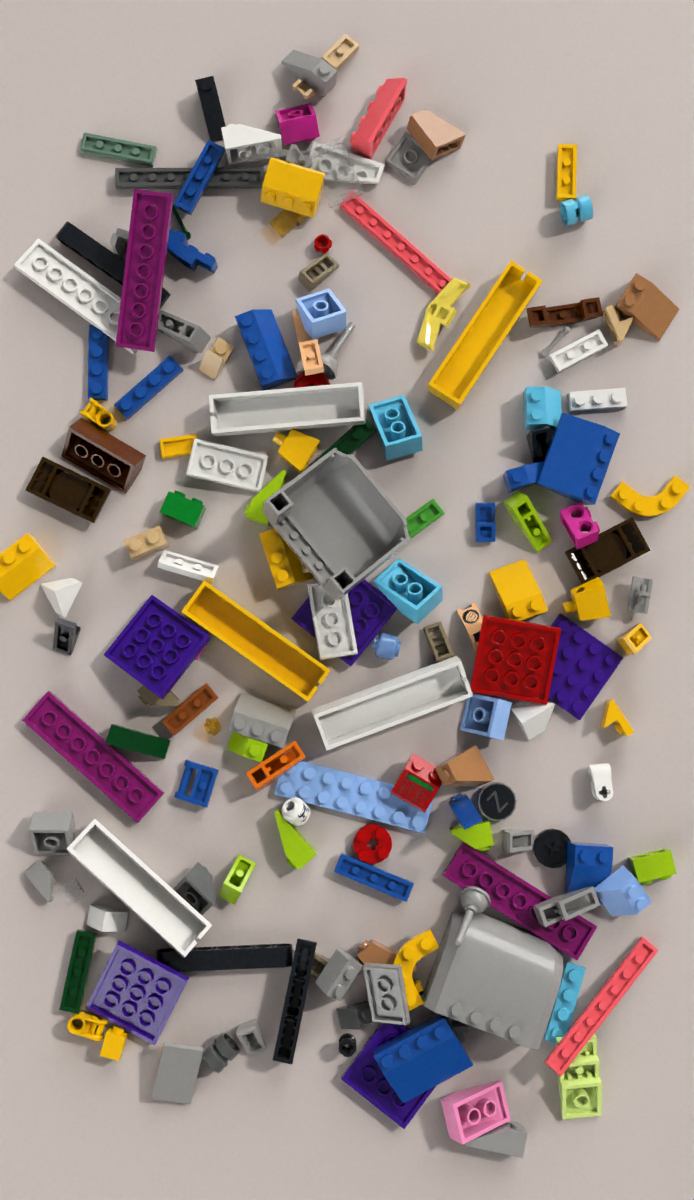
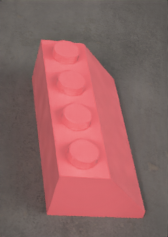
(379, 117)

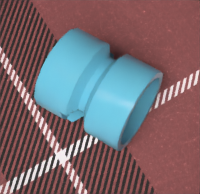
(576, 210)

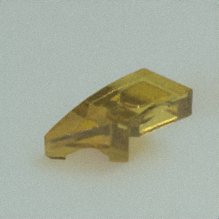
(286, 221)

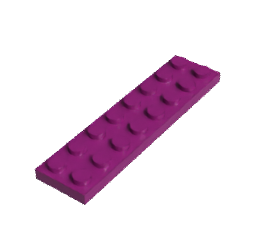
(144, 270)
(93, 756)
(516, 899)

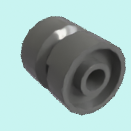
(218, 1054)

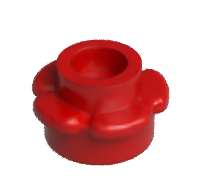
(322, 239)

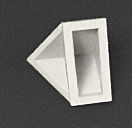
(62, 594)
(532, 716)

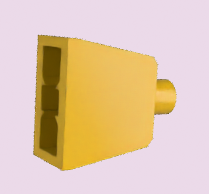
(296, 448)
(588, 601)

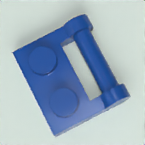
(202, 785)

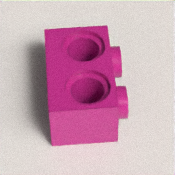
(576, 526)

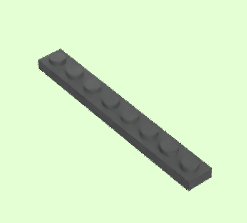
(176, 177)

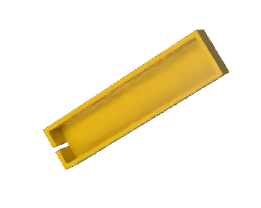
(484, 335)
(256, 641)

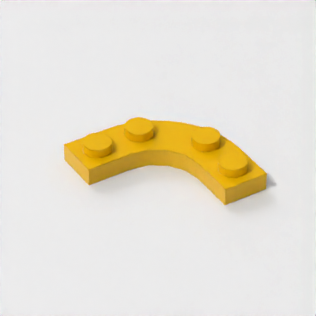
(650, 506)
(407, 957)

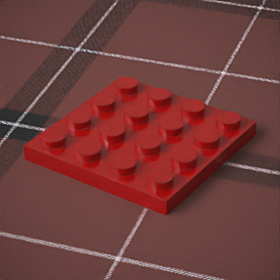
(515, 659)

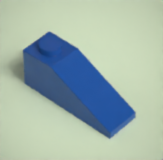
(522, 476)
(464, 811)

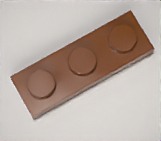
(190, 709)

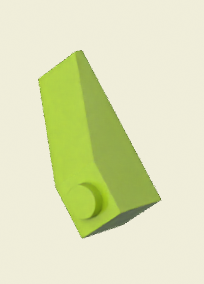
(254, 509)
(528, 520)
(295, 845)

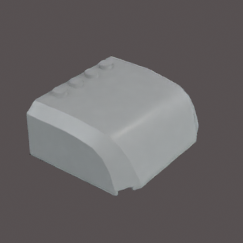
(337, 522)
(496, 980)

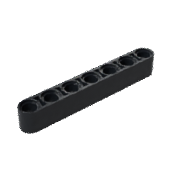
(96, 254)
(228, 957)

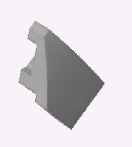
(42, 879)

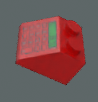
(417, 783)

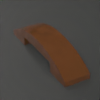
(564, 314)

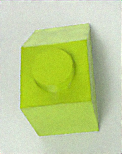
(247, 747)
(477, 836)
(236, 879)

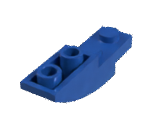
(189, 255)

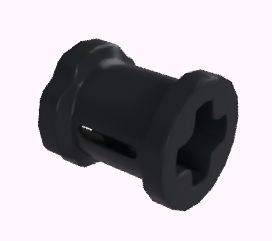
(347, 1052)

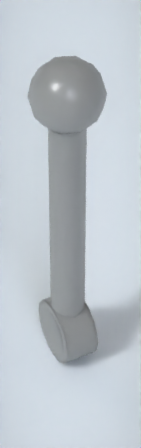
(545, 352)

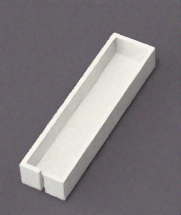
(287, 409)
(392, 702)
(139, 888)

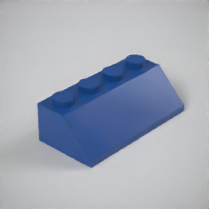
(266, 348)

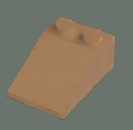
(648, 307)

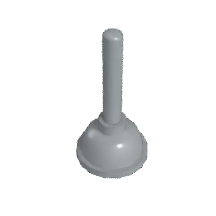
(329, 359)
(474, 902)

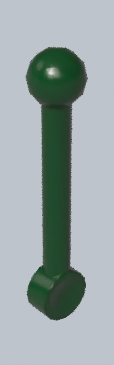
(188, 235)

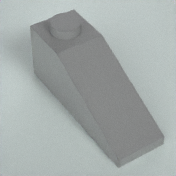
(312, 71)
(183, 331)
(505, 1139)

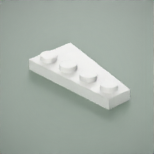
(366, 170)

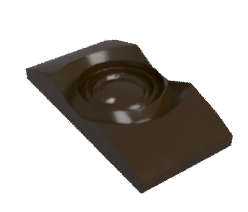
(68, 490)
(611, 551)

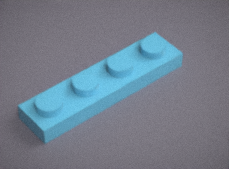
(565, 1001)

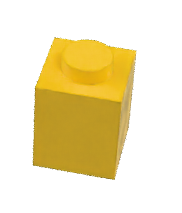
(114, 1043)

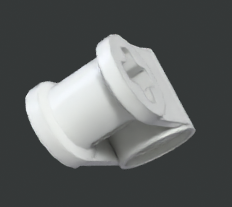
(600, 779)

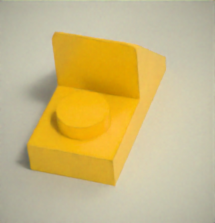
(613, 714)

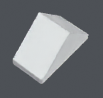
(107, 919)

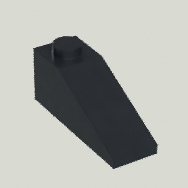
(211, 107)

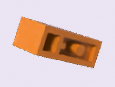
(275, 766)

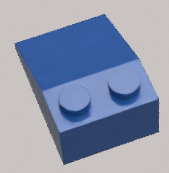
(587, 865)

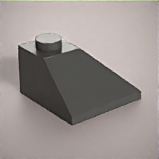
(197, 888)

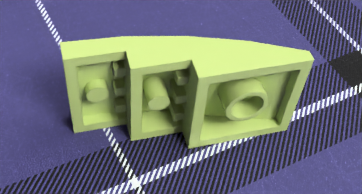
(580, 1084)

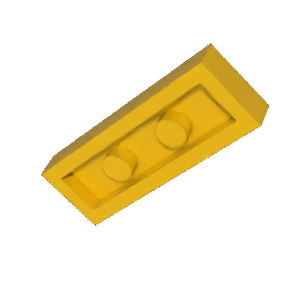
(566, 172)

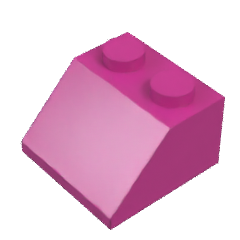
(297, 124)

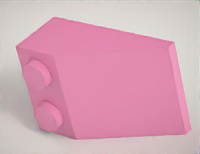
(475, 1111)

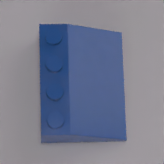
(578, 459)
(422, 1057)

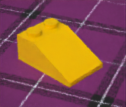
(518, 591)

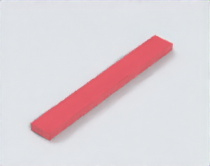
(396, 243)
(600, 1006)

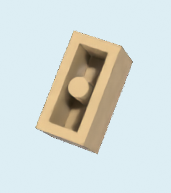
(146, 543)

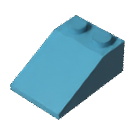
(396, 427)
(409, 590)

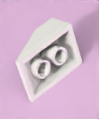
(249, 144)

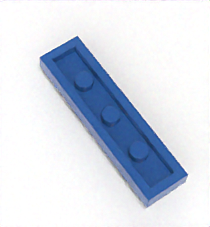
(199, 177)
(98, 364)
(148, 387)
(373, 877)

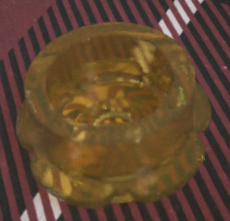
(212, 726)

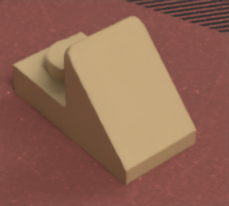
(615, 327)
(216, 358)

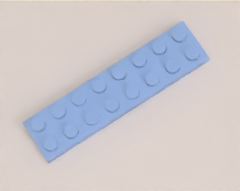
(350, 795)

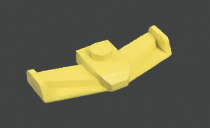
(440, 312)

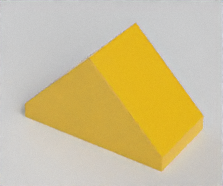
(634, 639)

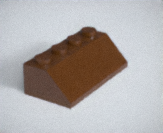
(102, 455)

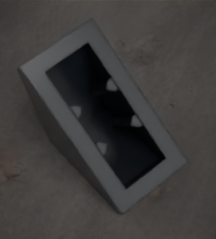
(539, 443)

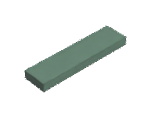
(118, 149)

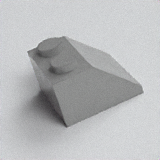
(52, 832)
(339, 974)

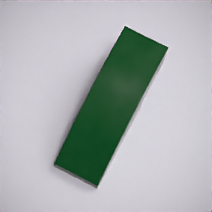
(137, 741)

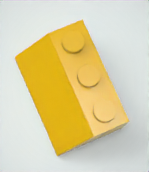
(292, 187)
(282, 561)
(22, 566)

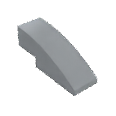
(566, 906)

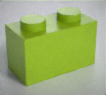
(652, 866)

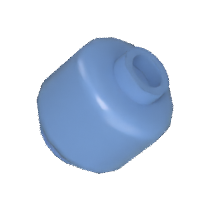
(386, 646)

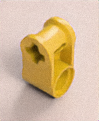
(97, 413)
(89, 1026)

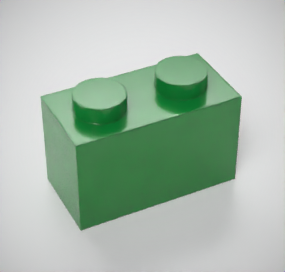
(182, 509)

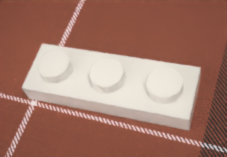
(578, 351)
(597, 399)
(188, 566)

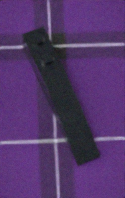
(294, 1001)

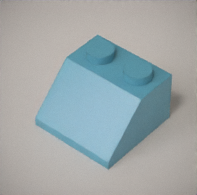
(541, 407)

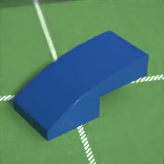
(485, 522)

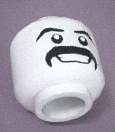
(295, 811)

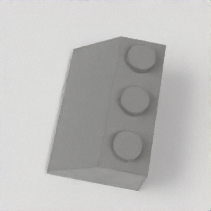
(262, 720)

